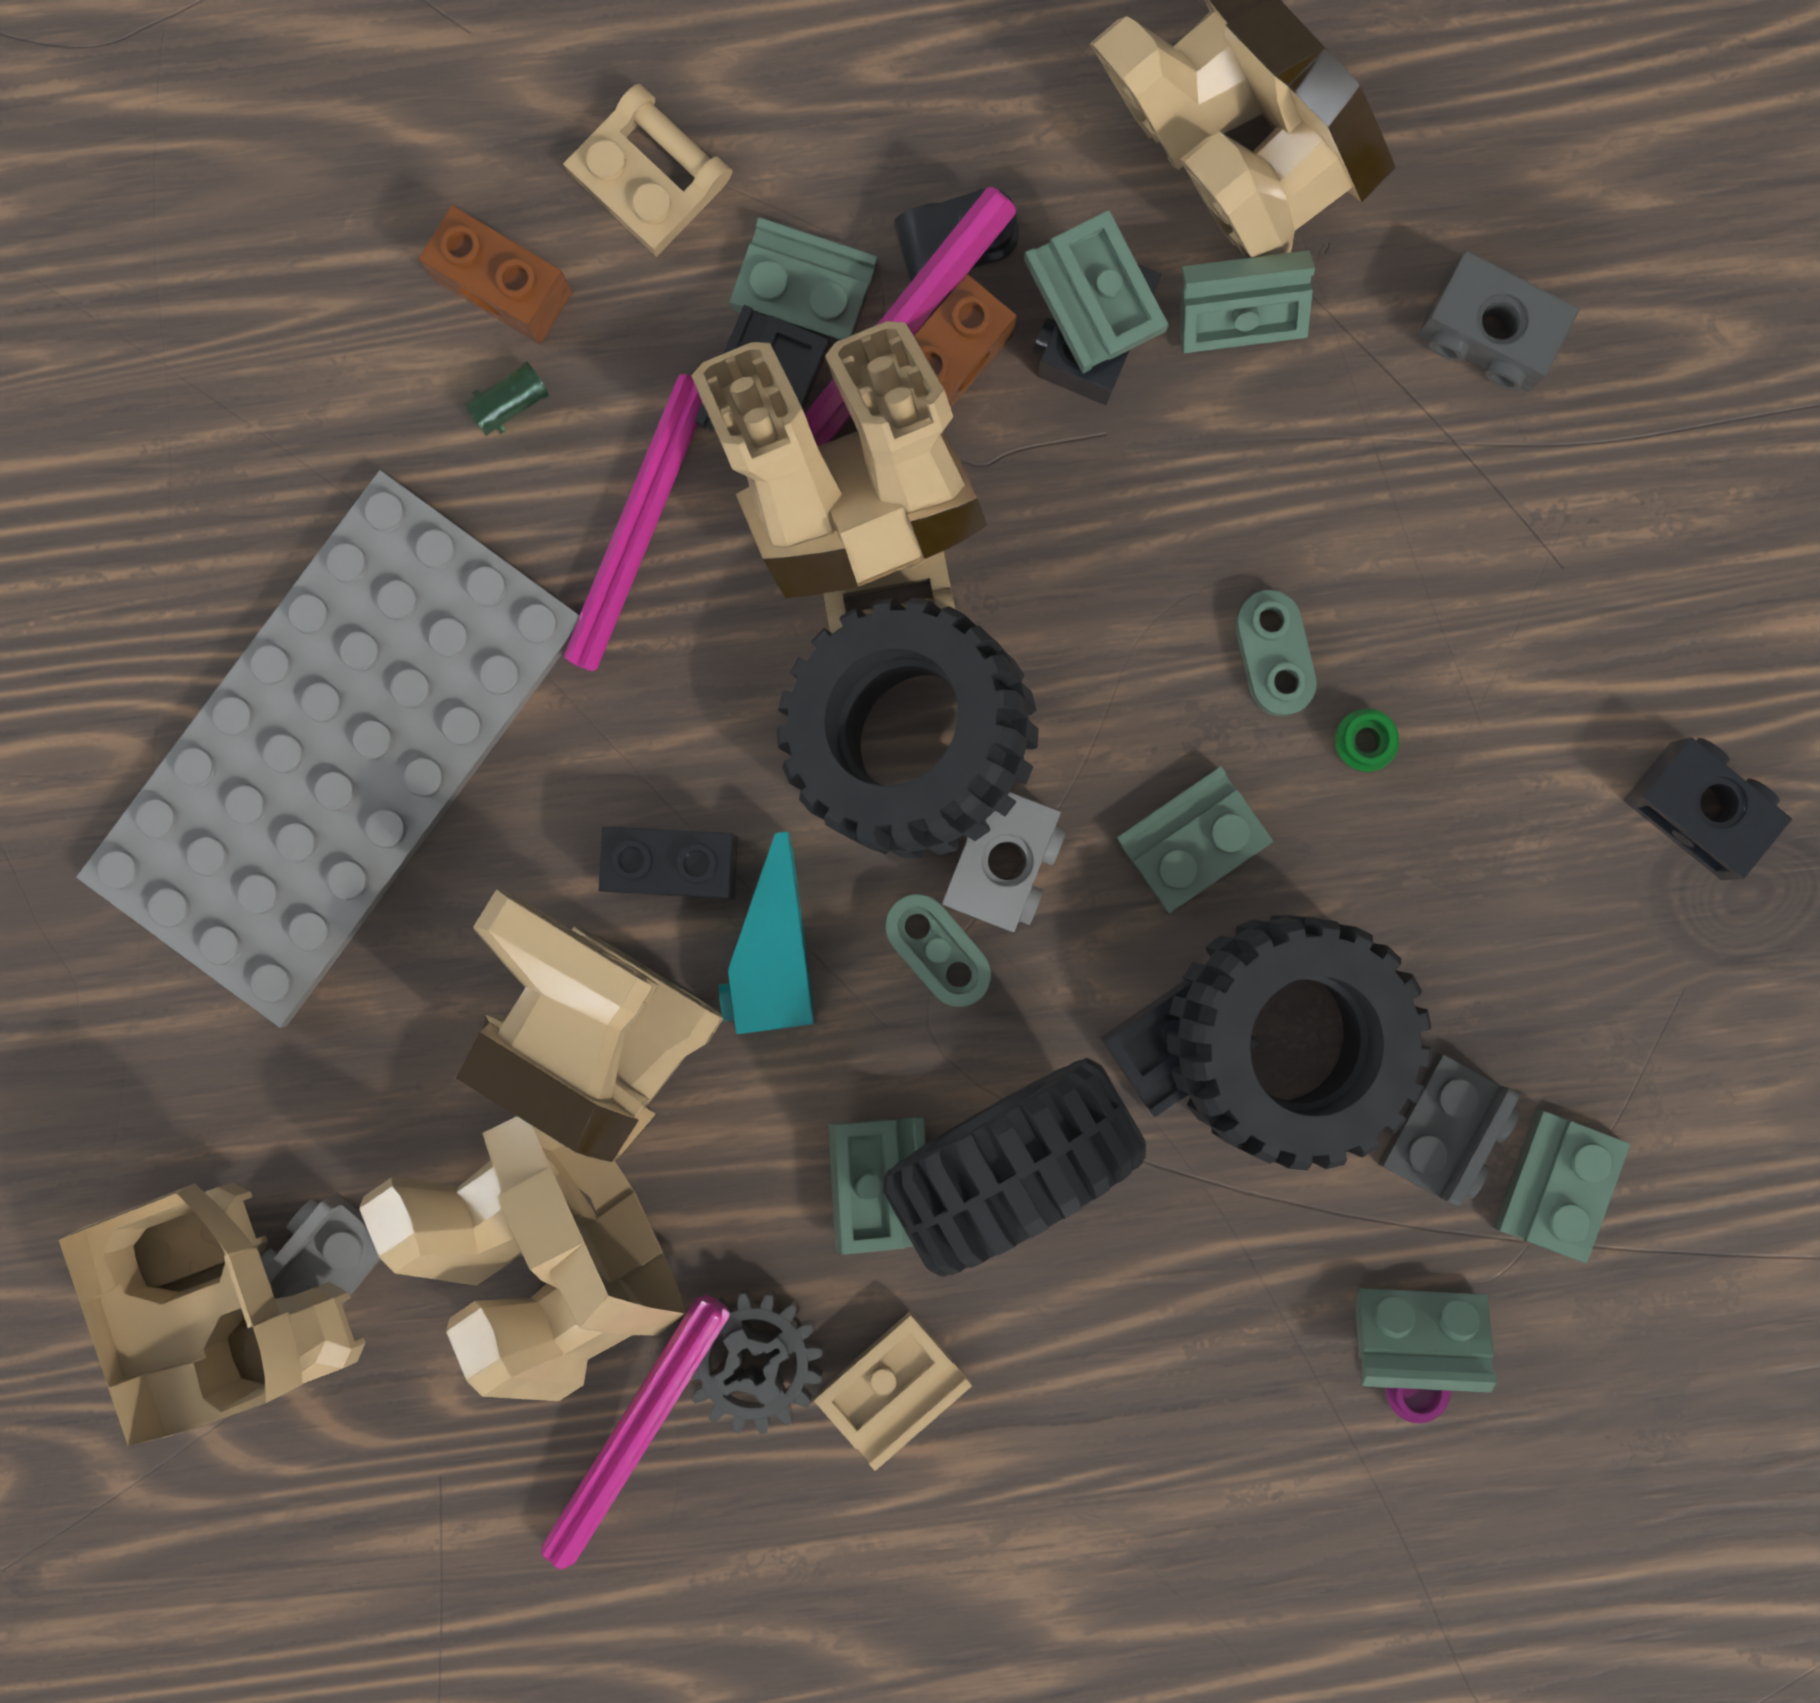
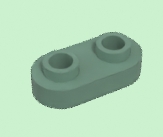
(1275, 652)
(938, 950)

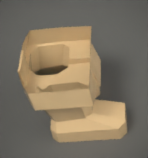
(599, 1270)
(191, 1316)

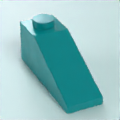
(770, 962)

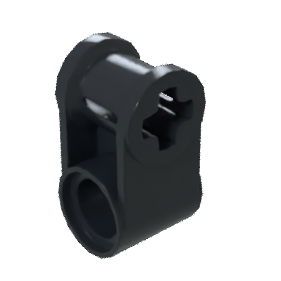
(928, 225)

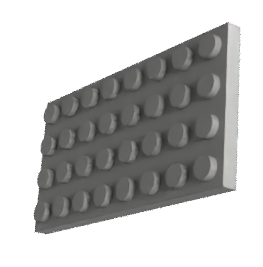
(331, 750)

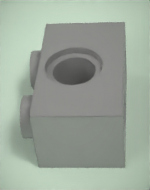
(999, 901)

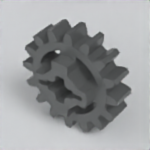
(766, 1386)

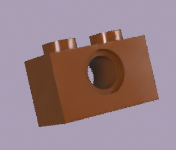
(496, 274)
(965, 336)

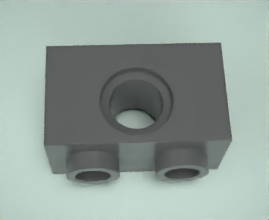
(1532, 317)

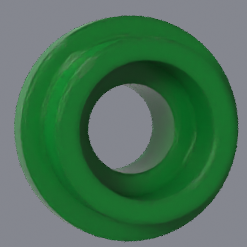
(1385, 734)

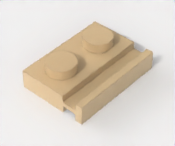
(892, 1390)

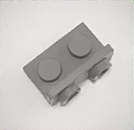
(325, 1247)

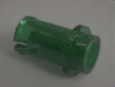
(506, 399)

